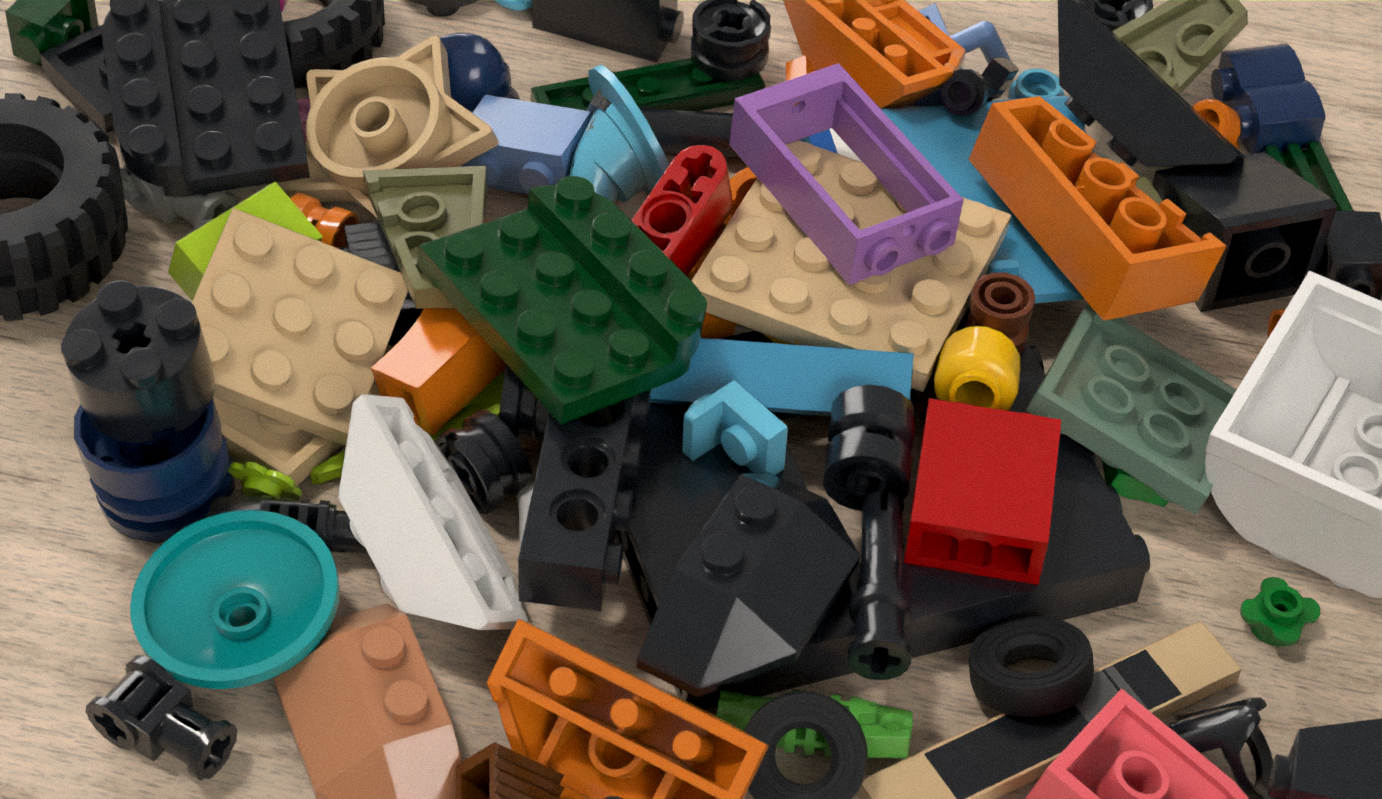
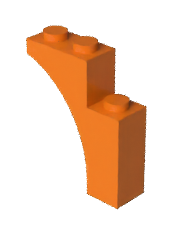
(437, 367)

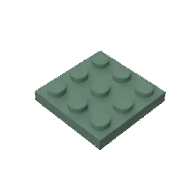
(1135, 405)

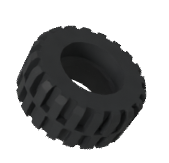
(81, 217)

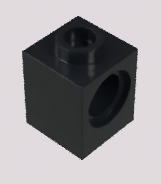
(1354, 252)

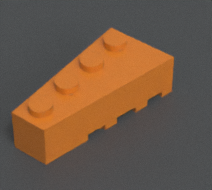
(1089, 214)

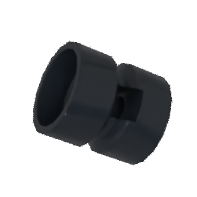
(869, 444)

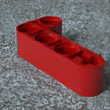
(690, 200)

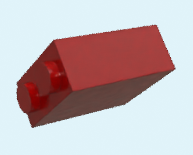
(983, 491)

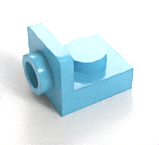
(740, 424)

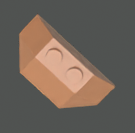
(370, 713)

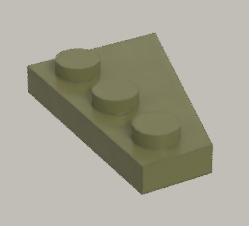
(1184, 36)
(423, 207)

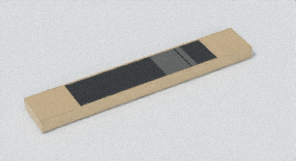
(1018, 750)

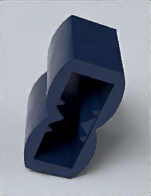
(1269, 97)

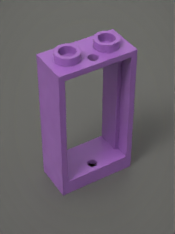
(834, 100)

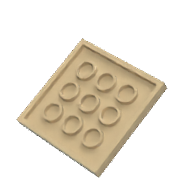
(782, 285)

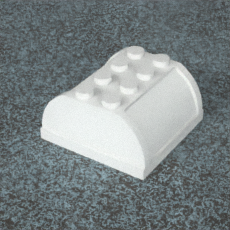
(1303, 439)

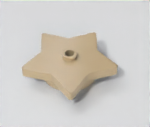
(383, 119)

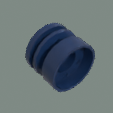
(157, 484)

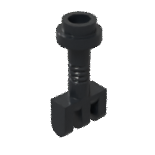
(969, 90)

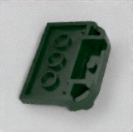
(571, 298)

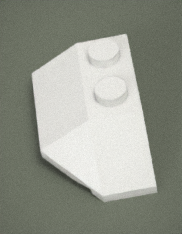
(421, 522)

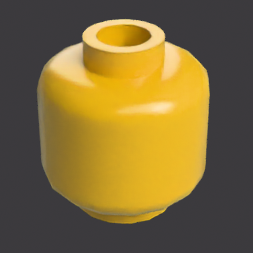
(978, 369)

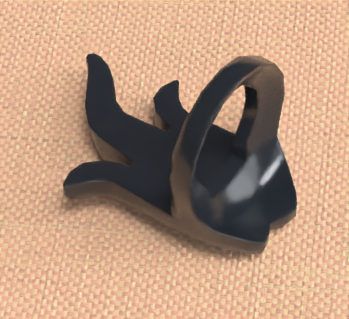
(1229, 729)

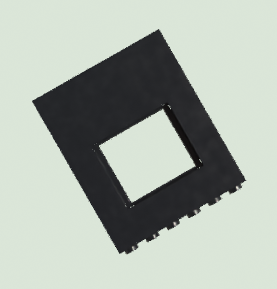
(1087, 567)

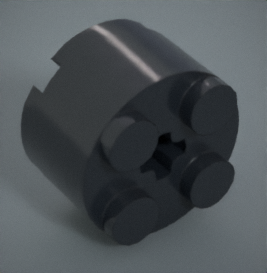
(139, 361)

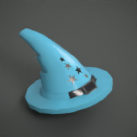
(618, 144)

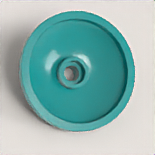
(232, 573)

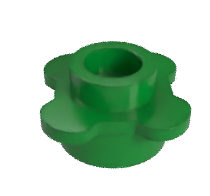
(1278, 626)

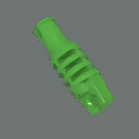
(885, 727)

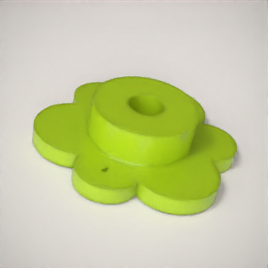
(260, 481)

